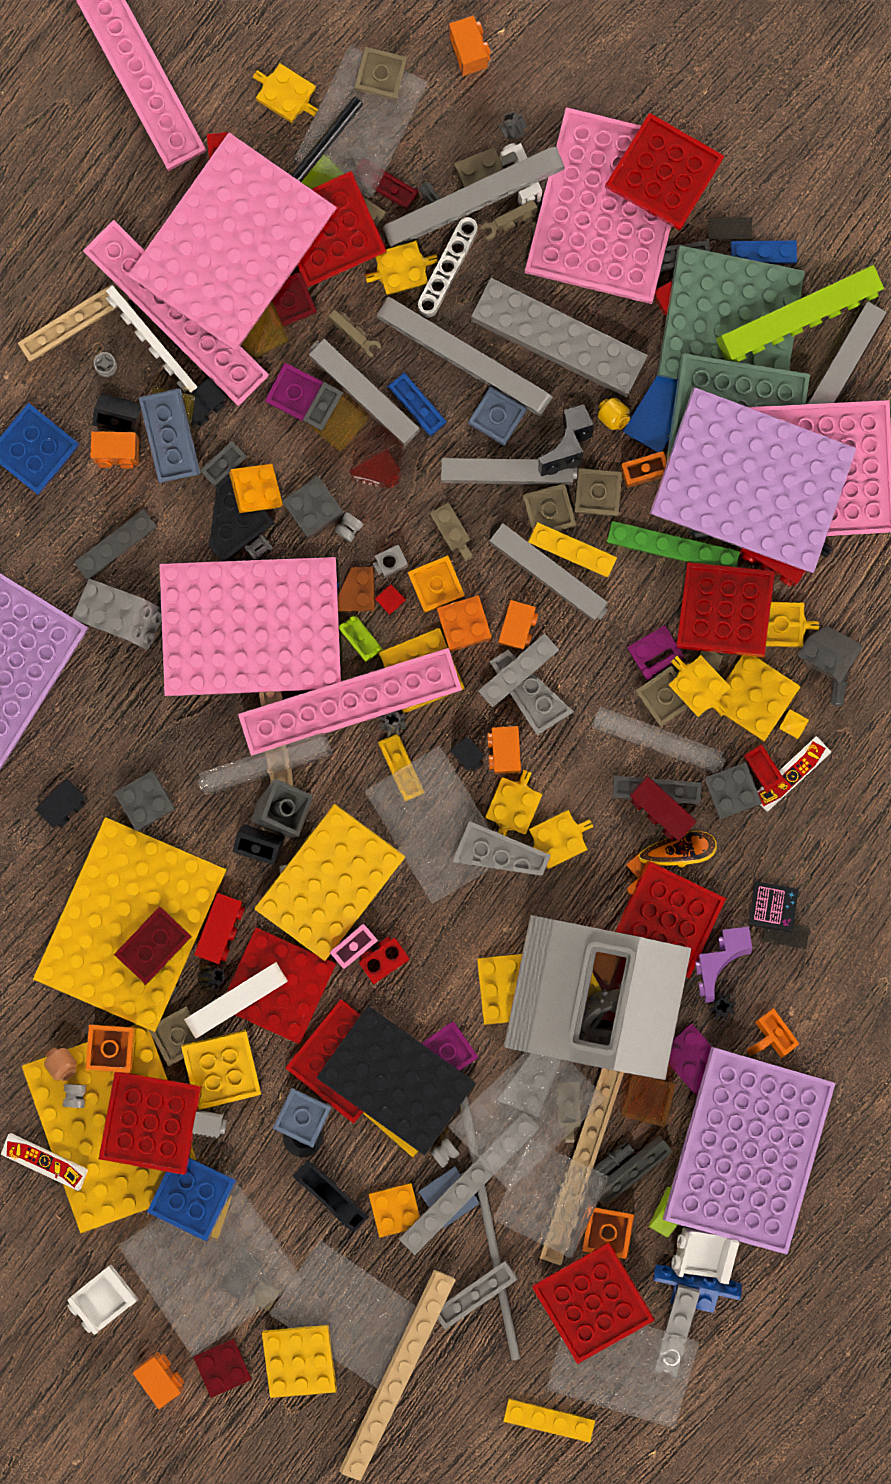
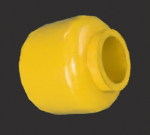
(614, 413)

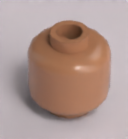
(60, 1064)

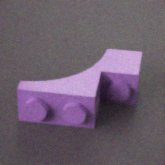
(735, 943)

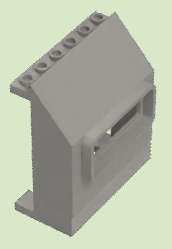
(555, 990)

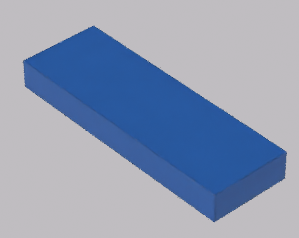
(417, 404)

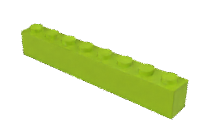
(799, 314)

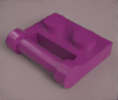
(651, 647)

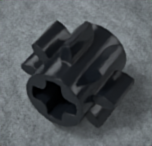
(211, 977)
(727, 1010)

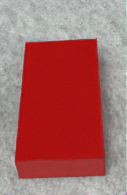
(764, 768)

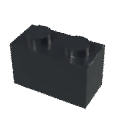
(116, 414)
(468, 755)
(62, 804)
(258, 844)

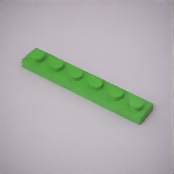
(670, 546)

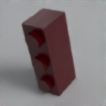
(662, 808)

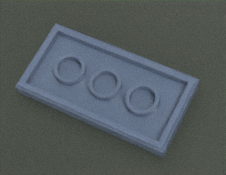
(169, 435)

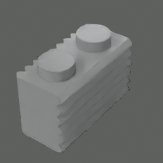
(209, 1124)

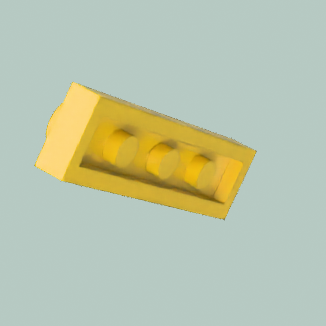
(572, 549)
(549, 1420)

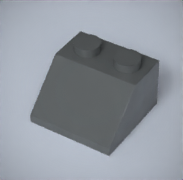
(830, 653)
(282, 809)

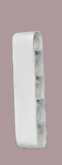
(453, 258)
(235, 1000)

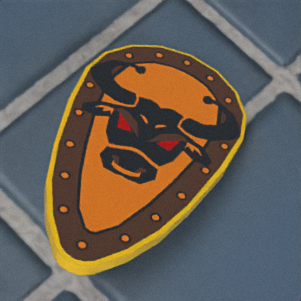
(691, 849)

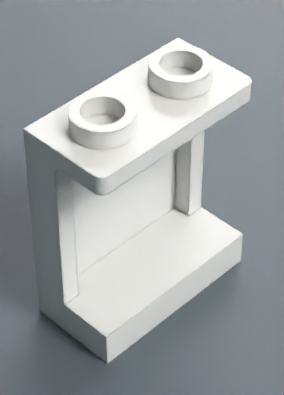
(515, 154)
(704, 1255)
(101, 1300)

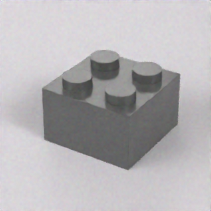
(313, 507)
(733, 790)
(145, 801)

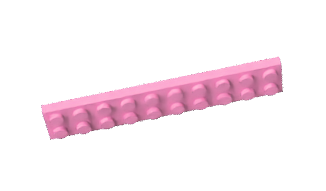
(143, 80)
(230, 370)
(350, 701)

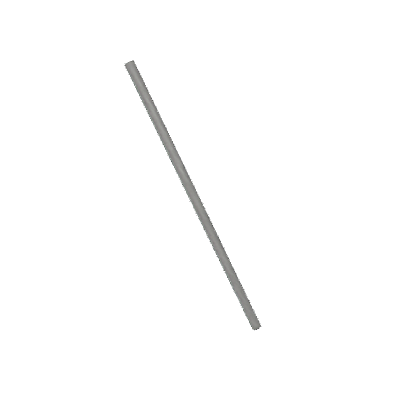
(495, 1258)

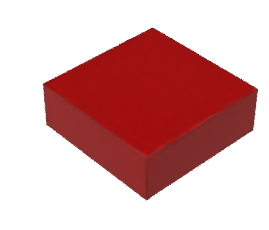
(390, 599)

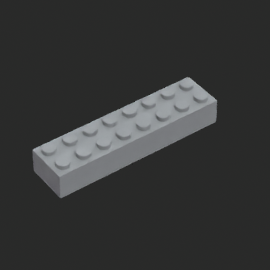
(558, 337)

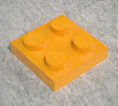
(255, 488)
(436, 584)
(394, 1209)

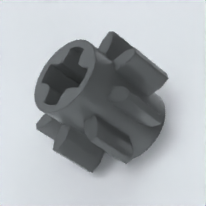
(512, 125)
(396, 726)

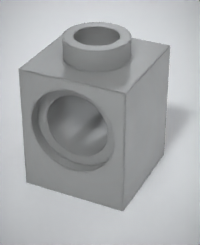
(394, 552)

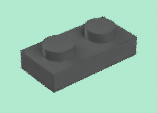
(323, 406)
(222, 463)

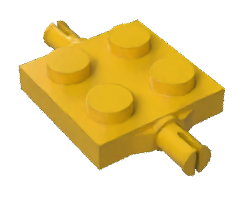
(285, 93)
(401, 268)
(788, 625)
(699, 686)
(513, 805)
(560, 837)

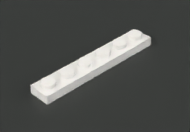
(144, 333)

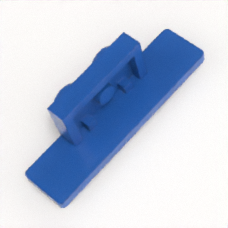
(709, 1287)

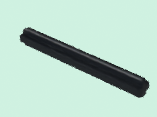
(327, 139)

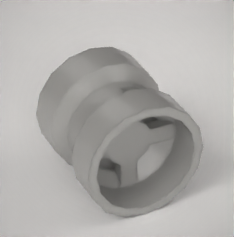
(102, 363)
(351, 523)
(74, 1095)
(444, 1152)

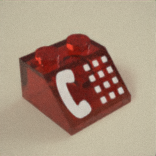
(377, 471)

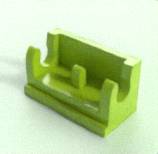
(360, 638)

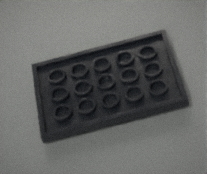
(396, 1080)

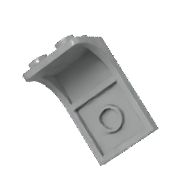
(118, 613)

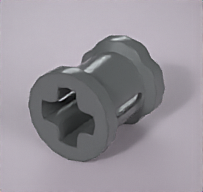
(265, 546)

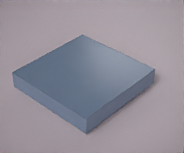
(497, 416)
(302, 1117)
(437, 1187)

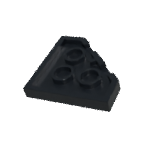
(229, 527)

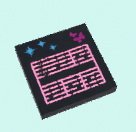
(773, 907)

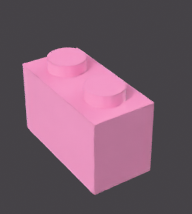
(354, 946)

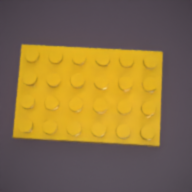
(329, 882)

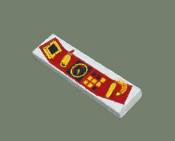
(795, 771)
(44, 1161)

